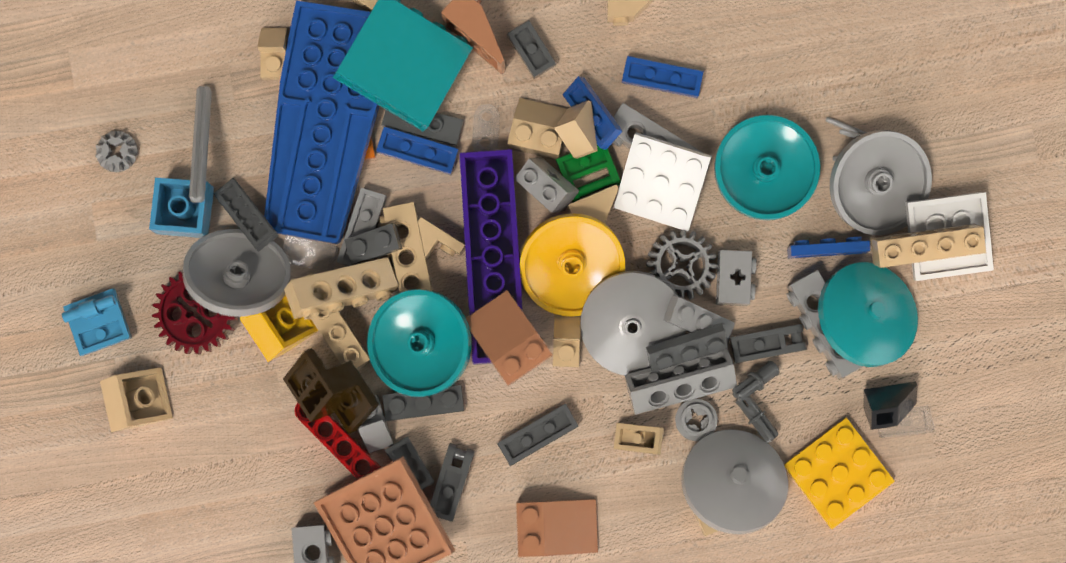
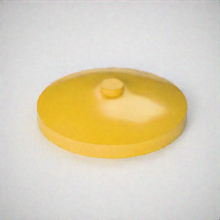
(567, 261)

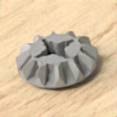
(127, 150)
(702, 408)

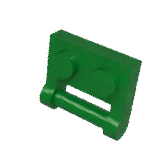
(578, 168)

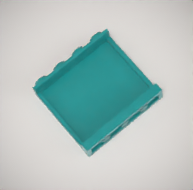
(403, 62)

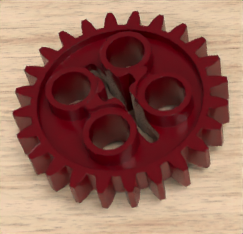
(181, 329)

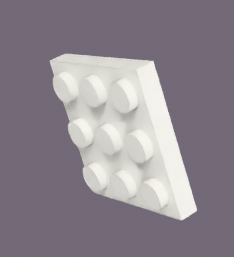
(662, 181)
(946, 213)

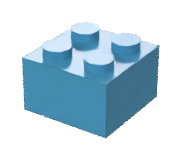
(175, 213)

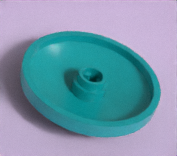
(767, 167)
(868, 314)
(419, 343)

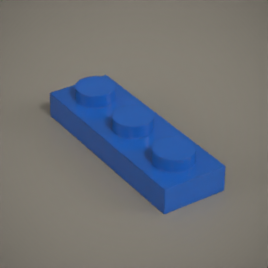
(662, 77)
(605, 125)
(417, 150)
(828, 247)

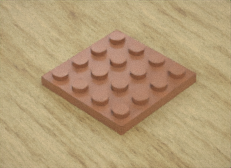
(385, 519)

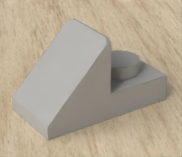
(376, 431)

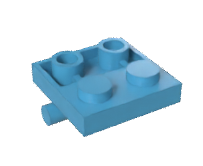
(97, 322)

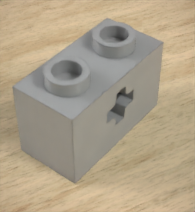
(546, 184)
(726, 291)

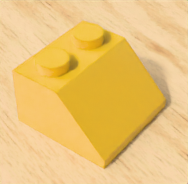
(277, 330)

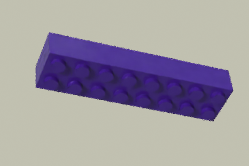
(489, 232)

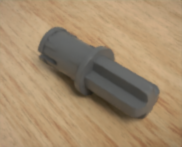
(755, 381)
(758, 419)

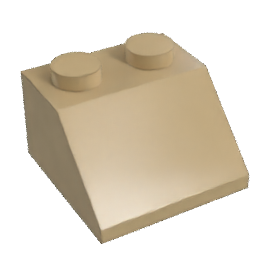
(534, 129)
(136, 399)

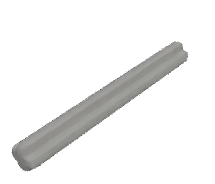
(200, 144)

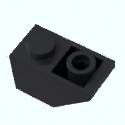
(889, 404)

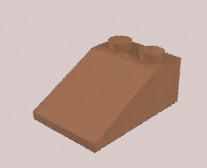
(470, 22)
(508, 338)
(556, 527)

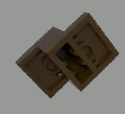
(330, 390)

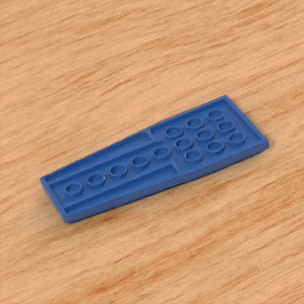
(318, 127)

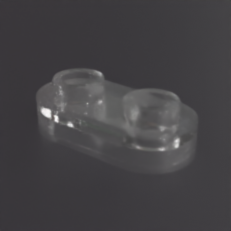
(486, 129)

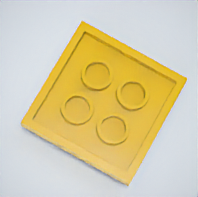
(838, 473)

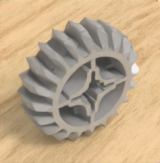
(675, 254)

